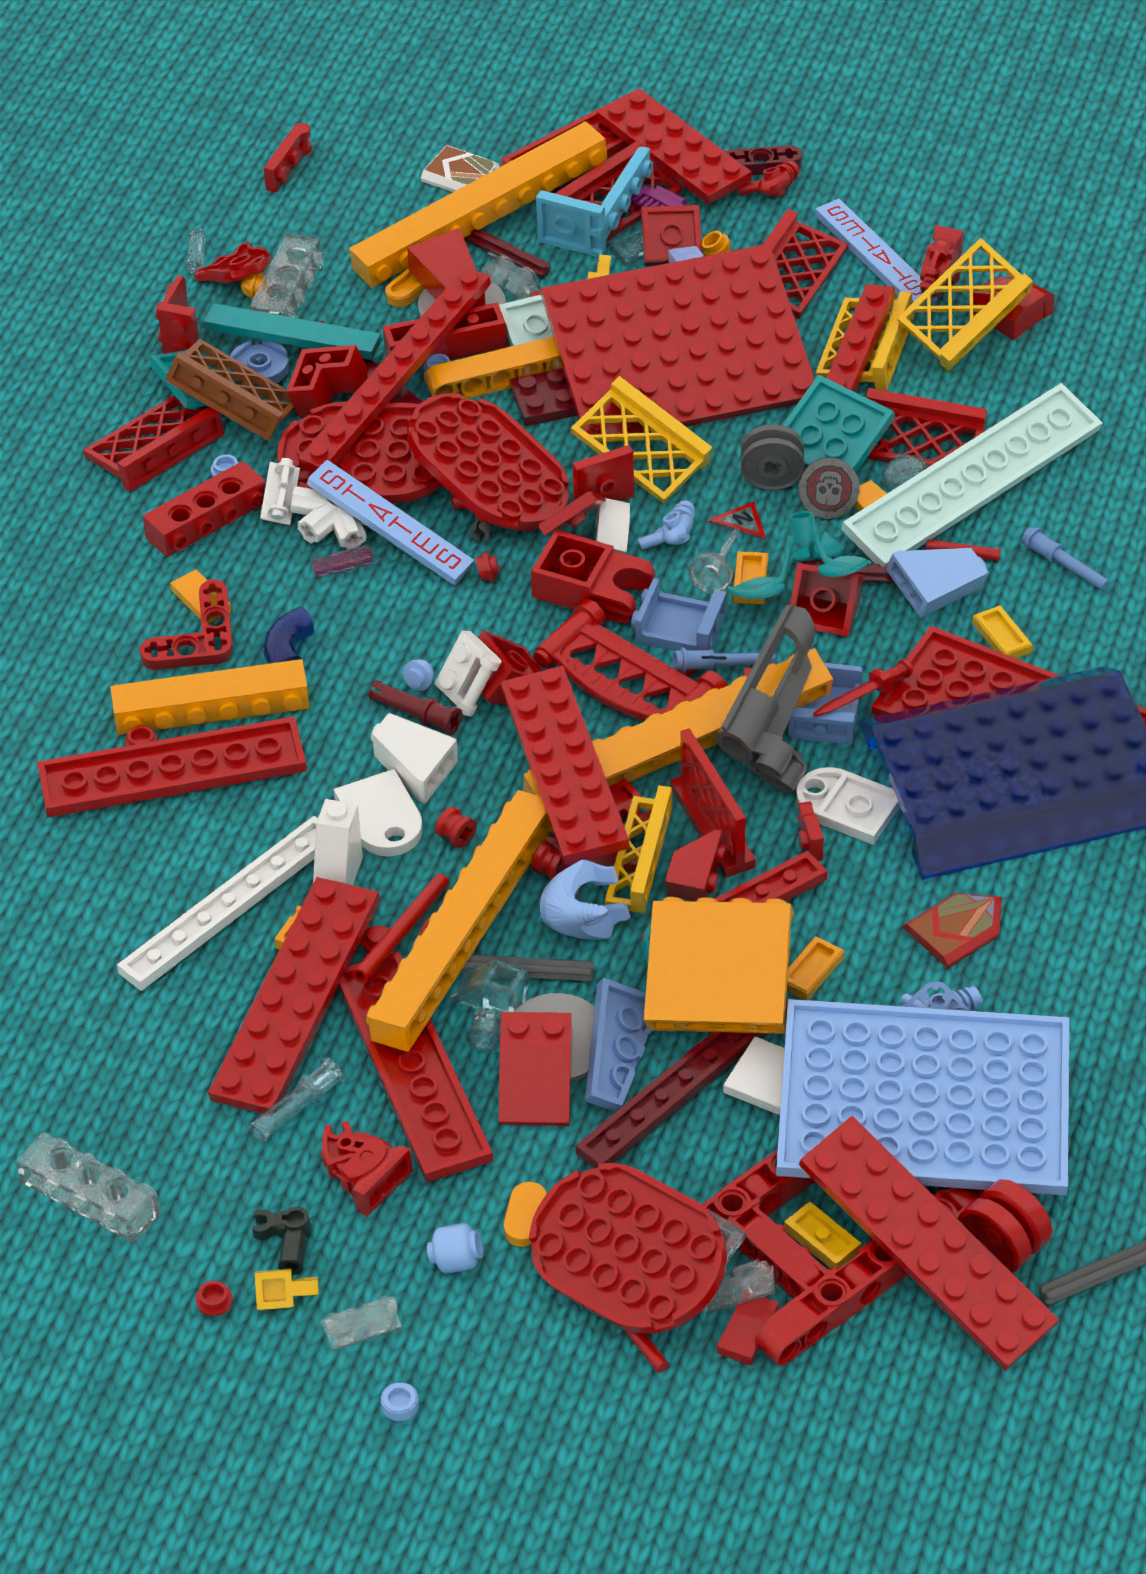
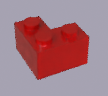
(325, 373)

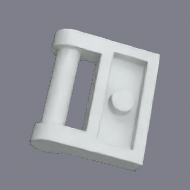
(461, 668)

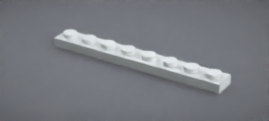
(220, 907)

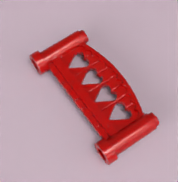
(586, 632)

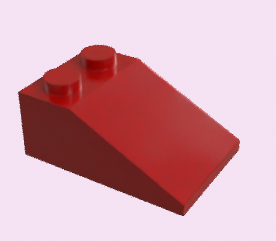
(535, 1068)

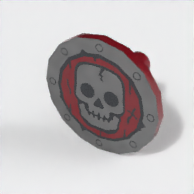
(829, 488)

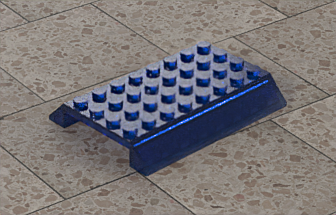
(1016, 769)

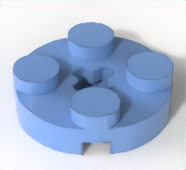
(269, 354)

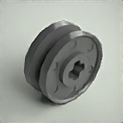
(772, 457)

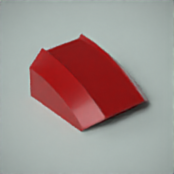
(1029, 311)

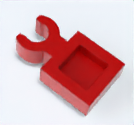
(810, 836)

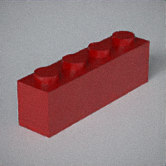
(477, 332)

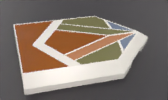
(456, 169)

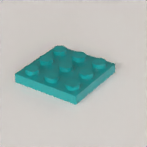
(838, 423)

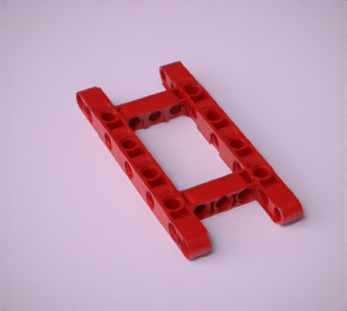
(819, 1295)

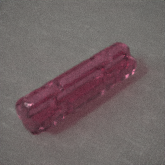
(342, 561)

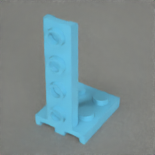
(586, 225)

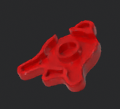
(236, 266)

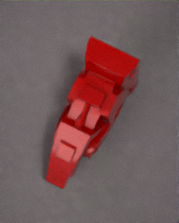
(940, 256)
(364, 1165)

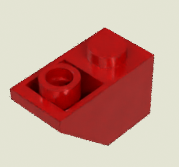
(695, 867)

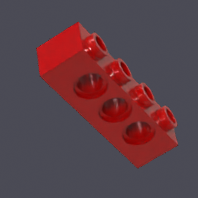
(204, 509)

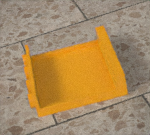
(718, 966)

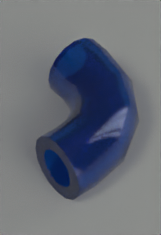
(285, 634)

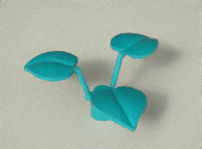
(812, 547)

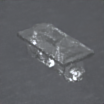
(520, 279)
(750, 1282)
(361, 1323)

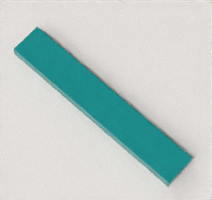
(288, 330)

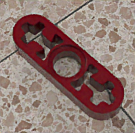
(774, 155)

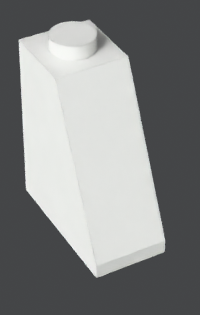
(416, 753)
(338, 842)

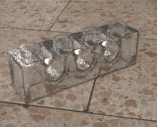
(289, 276)
(88, 1187)

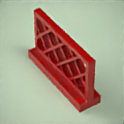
(602, 179)
(784, 240)
(924, 415)
(157, 452)
(711, 804)

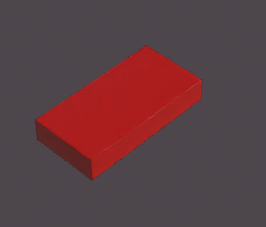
(745, 1323)

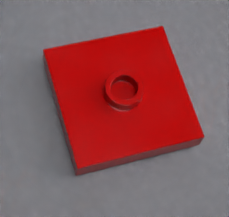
(669, 229)
(607, 473)
(573, 513)

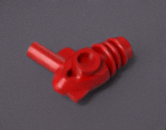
(773, 181)

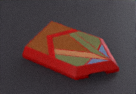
(957, 926)

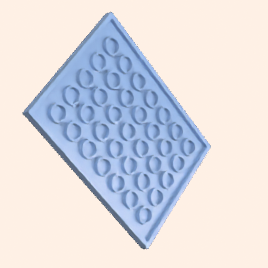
(939, 1088)

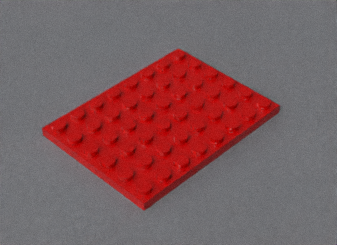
(689, 334)

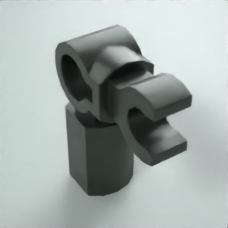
(294, 1227)

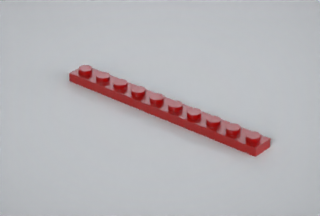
(395, 369)

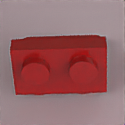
(176, 320)

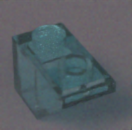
(493, 986)

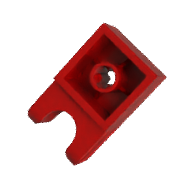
(582, 569)

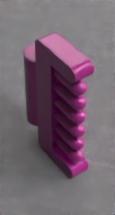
(657, 197)

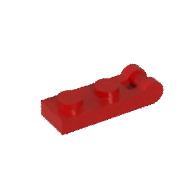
(287, 156)

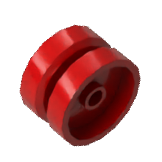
(1008, 1223)

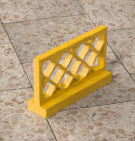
(987, 316)
(888, 345)
(661, 426)

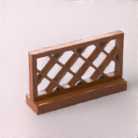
(219, 392)

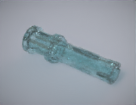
(308, 1090)

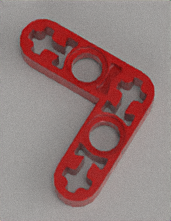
(202, 642)

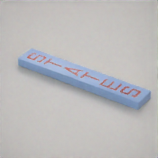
(870, 248)
(390, 522)

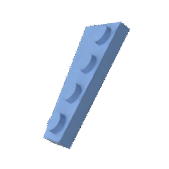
(615, 1043)

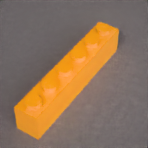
(210, 696)

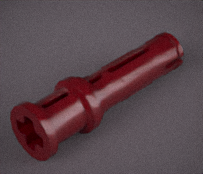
(428, 710)

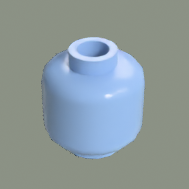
(455, 1248)

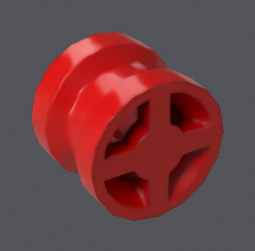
(455, 827)
(548, 860)

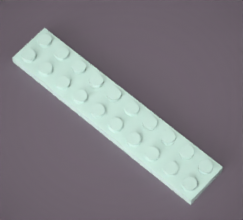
(972, 475)

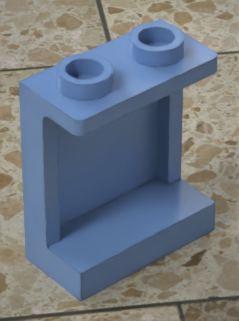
(677, 620)
(836, 725)

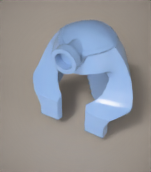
(569, 916)

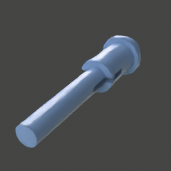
(1053, 551)
(707, 659)

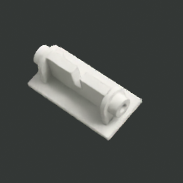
(278, 492)

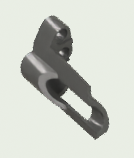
(757, 721)

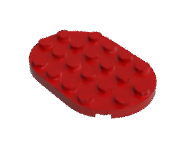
(376, 459)
(487, 461)
(628, 1248)

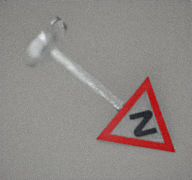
(712, 570)

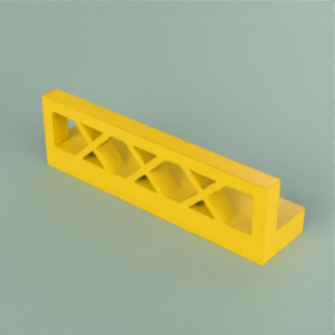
(647, 854)

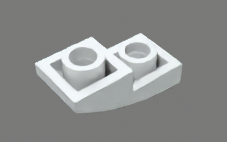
(613, 524)

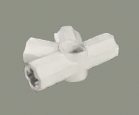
(323, 517)

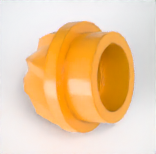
(715, 243)
(251, 284)

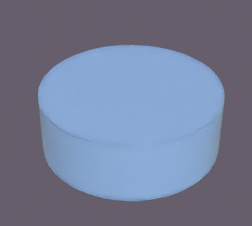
(399, 1401)

